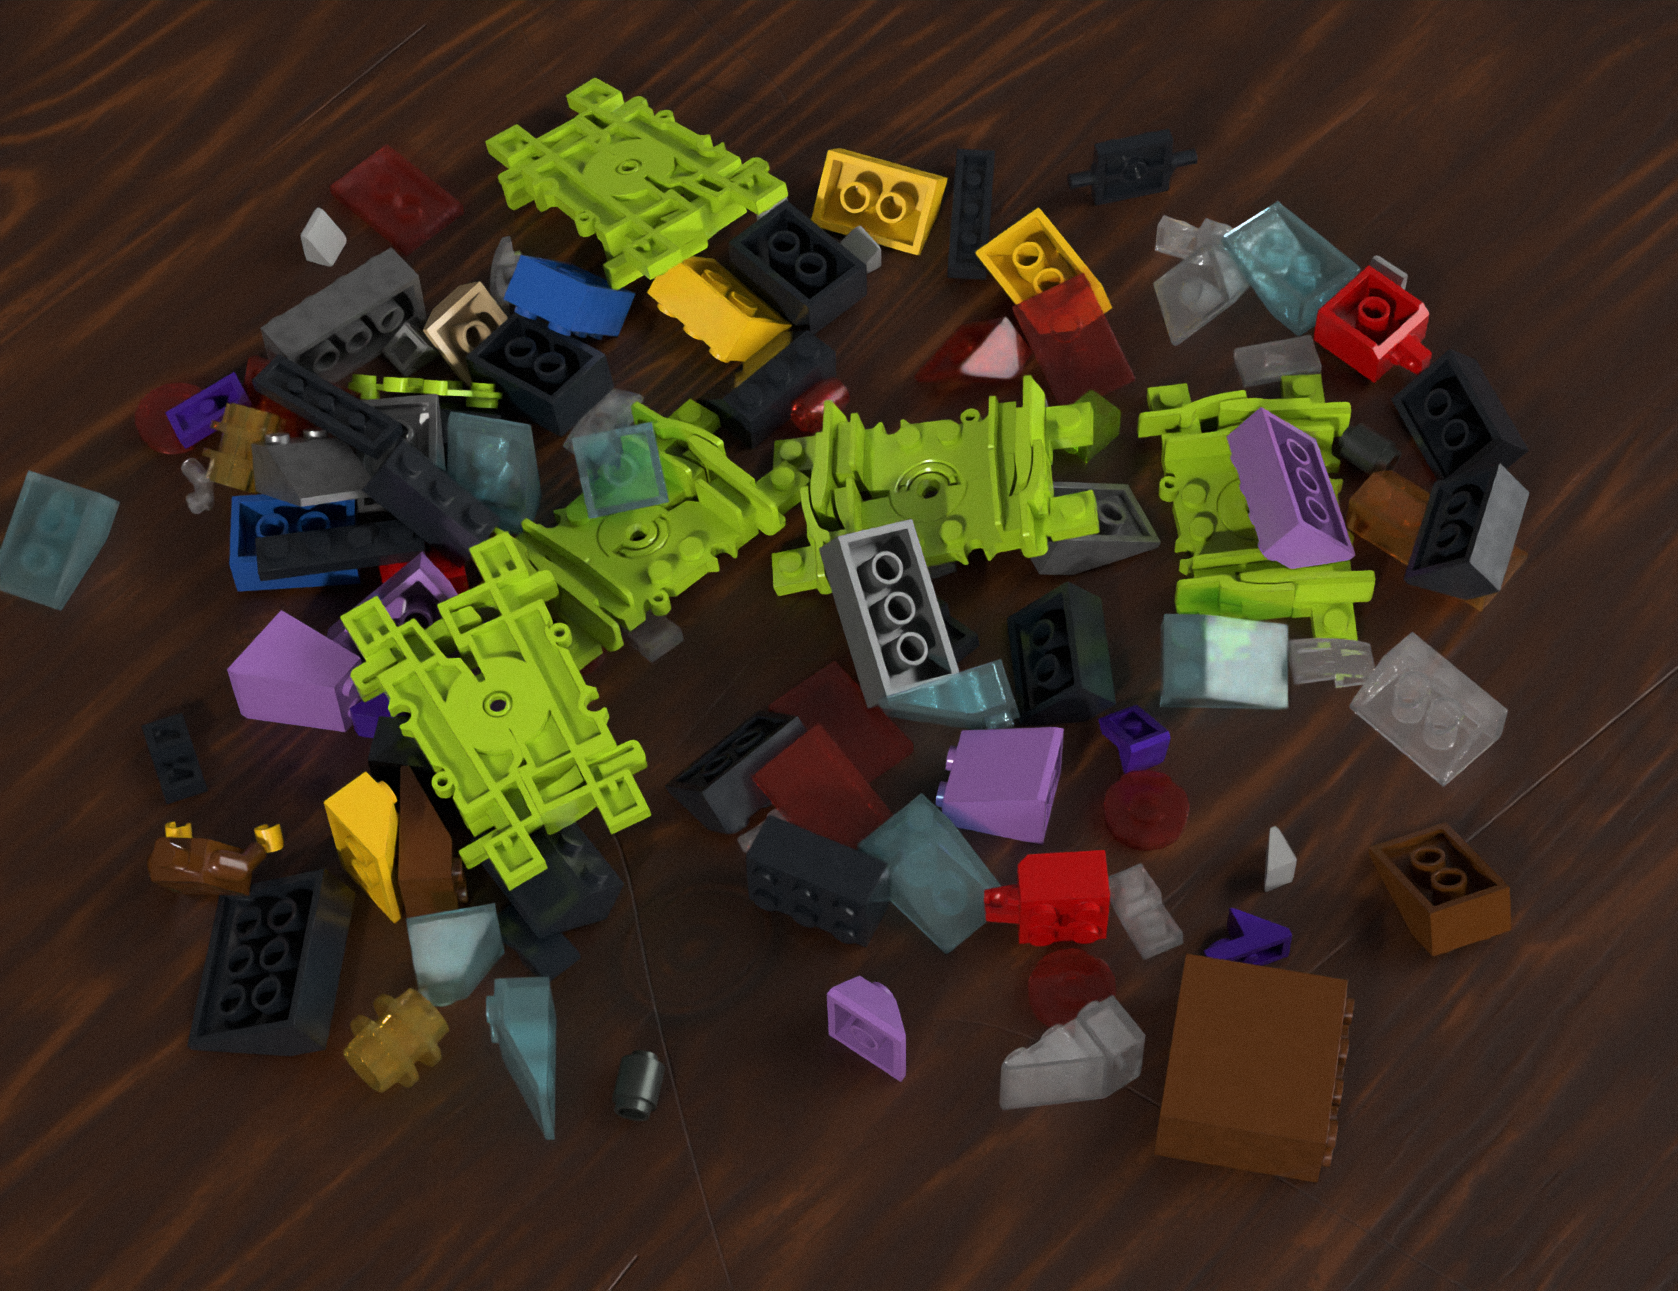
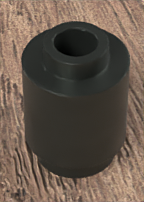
(1368, 449)
(638, 1085)

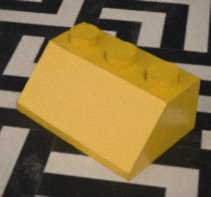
(883, 197)
(1034, 259)
(717, 308)
(368, 839)

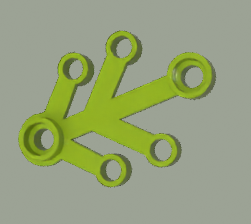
(480, 395)

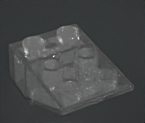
(1076, 1060)

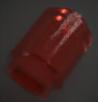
(809, 406)

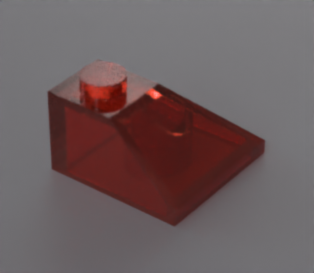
(978, 354)

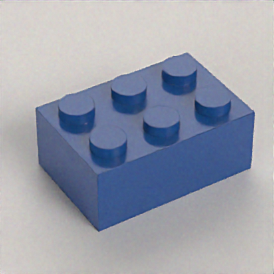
(567, 298)
(266, 516)

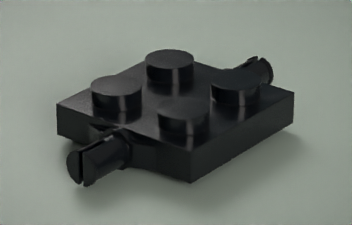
(1132, 167)

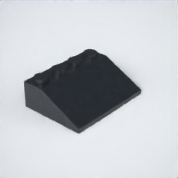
(274, 967)

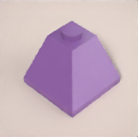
(869, 1023)

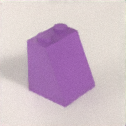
(295, 677)
(1003, 781)

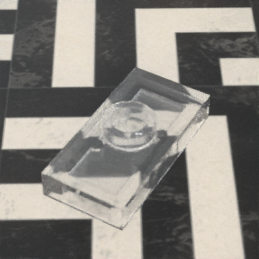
(1271, 360)

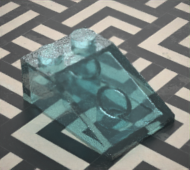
(1289, 265)
(496, 465)
(53, 539)
(1223, 662)
(967, 699)
(932, 872)
(525, 1028)

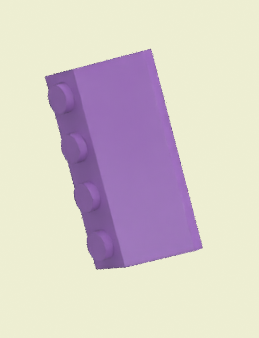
(1288, 493)

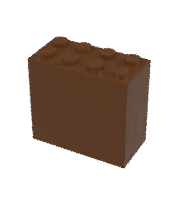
(1255, 1068)

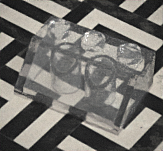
(1429, 709)

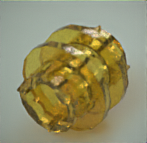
(233, 461)
(391, 1044)

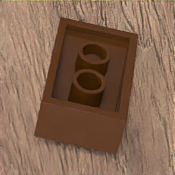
(428, 869)
(1443, 888)

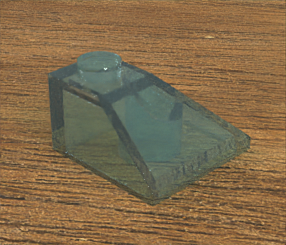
(620, 469)
(454, 951)

